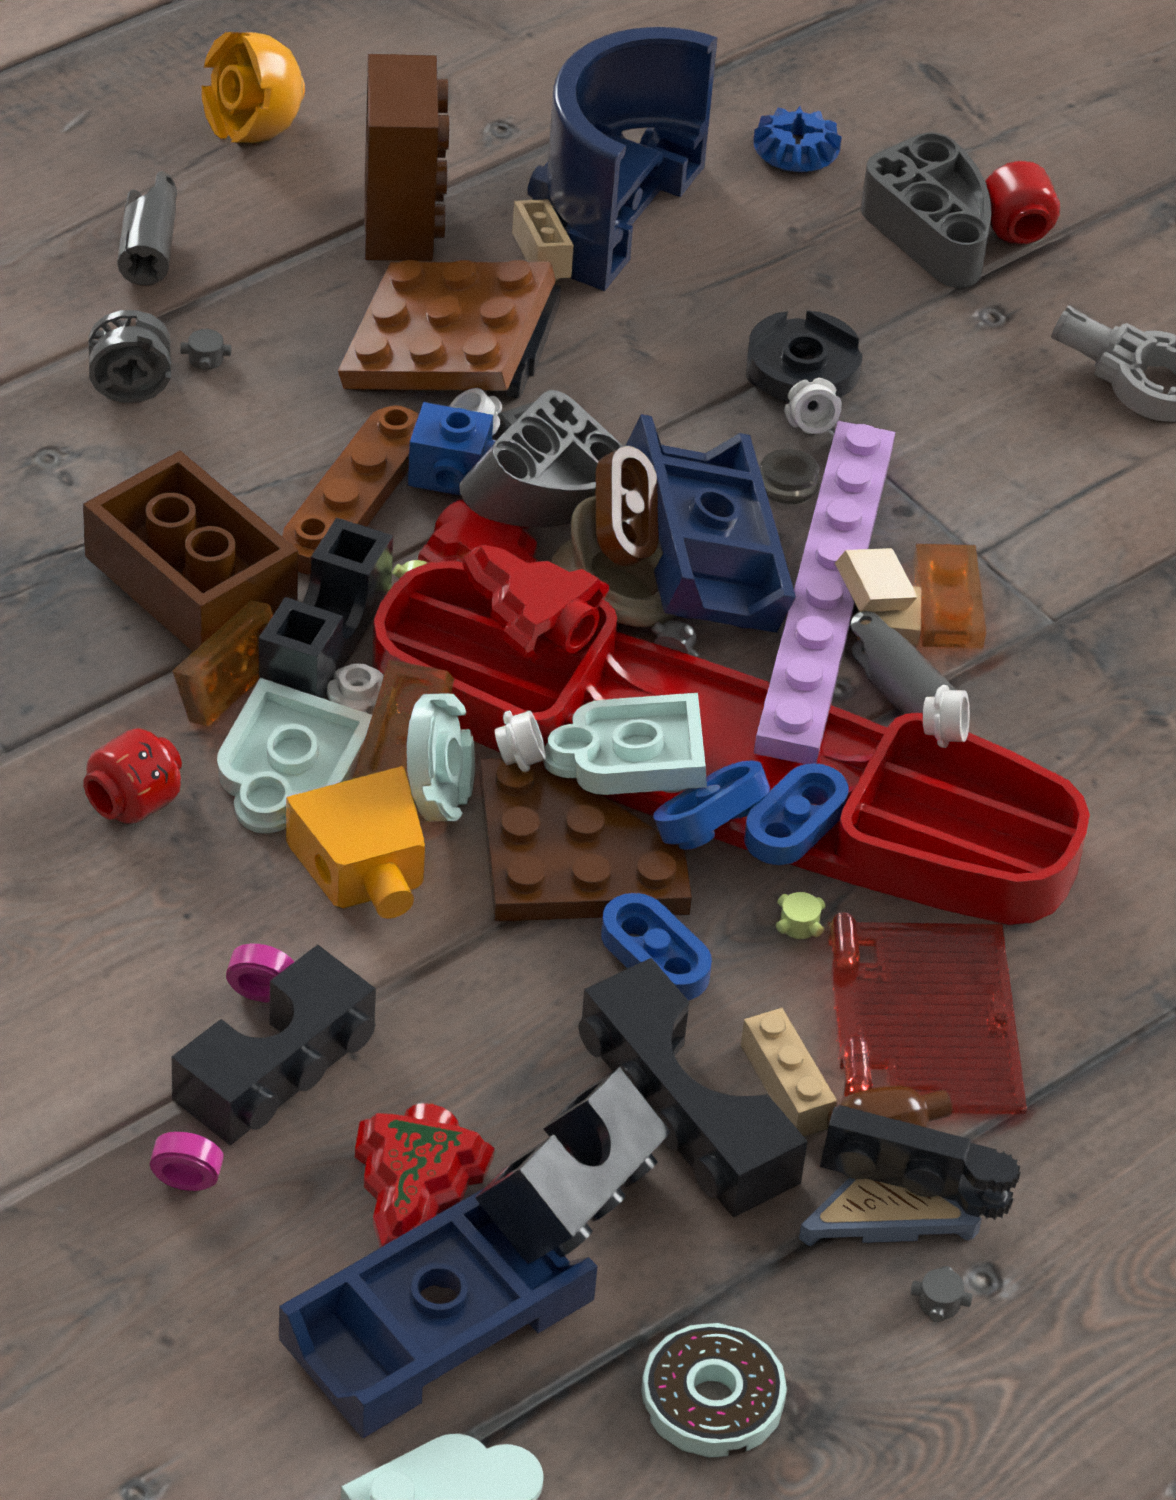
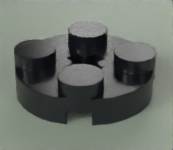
(780, 343)

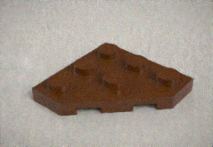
(569, 849)

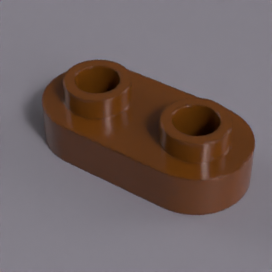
(626, 506)

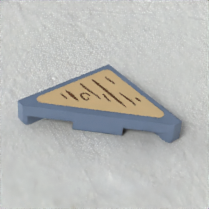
(885, 1215)

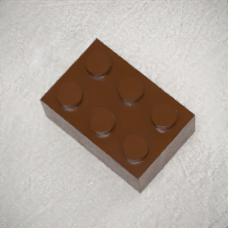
(402, 156)
(187, 548)

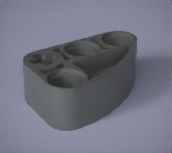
(931, 206)
(539, 465)

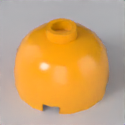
(252, 87)

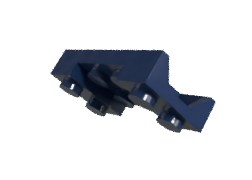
(716, 534)
(378, 1341)

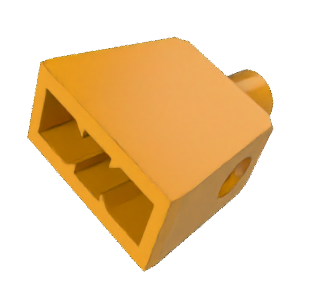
(360, 841)

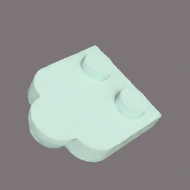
(631, 745)
(286, 747)
(452, 1470)

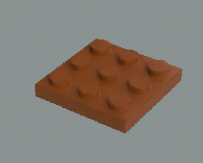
(447, 325)

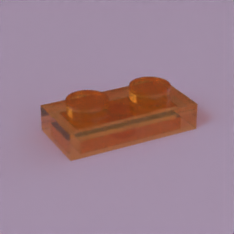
(950, 596)
(223, 665)
(388, 729)

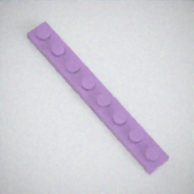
(823, 606)

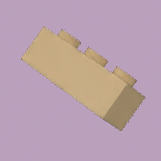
(542, 236)
(787, 1070)

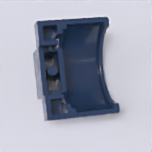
(597, 175)

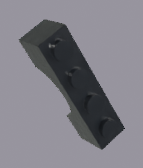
(735, 1144)

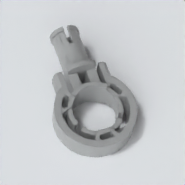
(1121, 358)

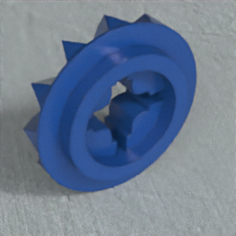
(776, 144)

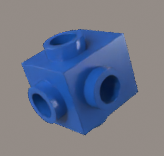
(447, 446)

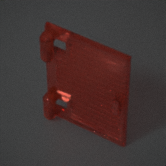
(927, 1011)

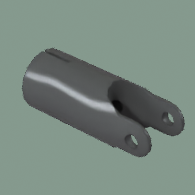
(148, 232)
(894, 664)

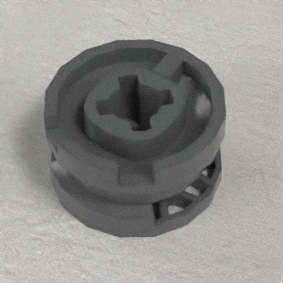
(129, 360)

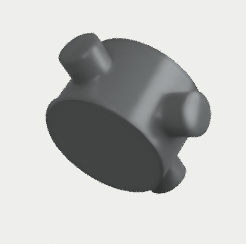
(206, 349)
(676, 636)
(941, 1293)

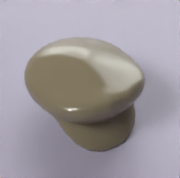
(631, 589)

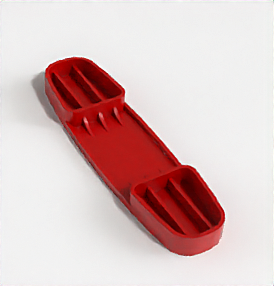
(920, 821)

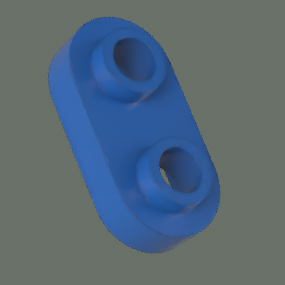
(697, 812)
(785, 822)
(661, 937)

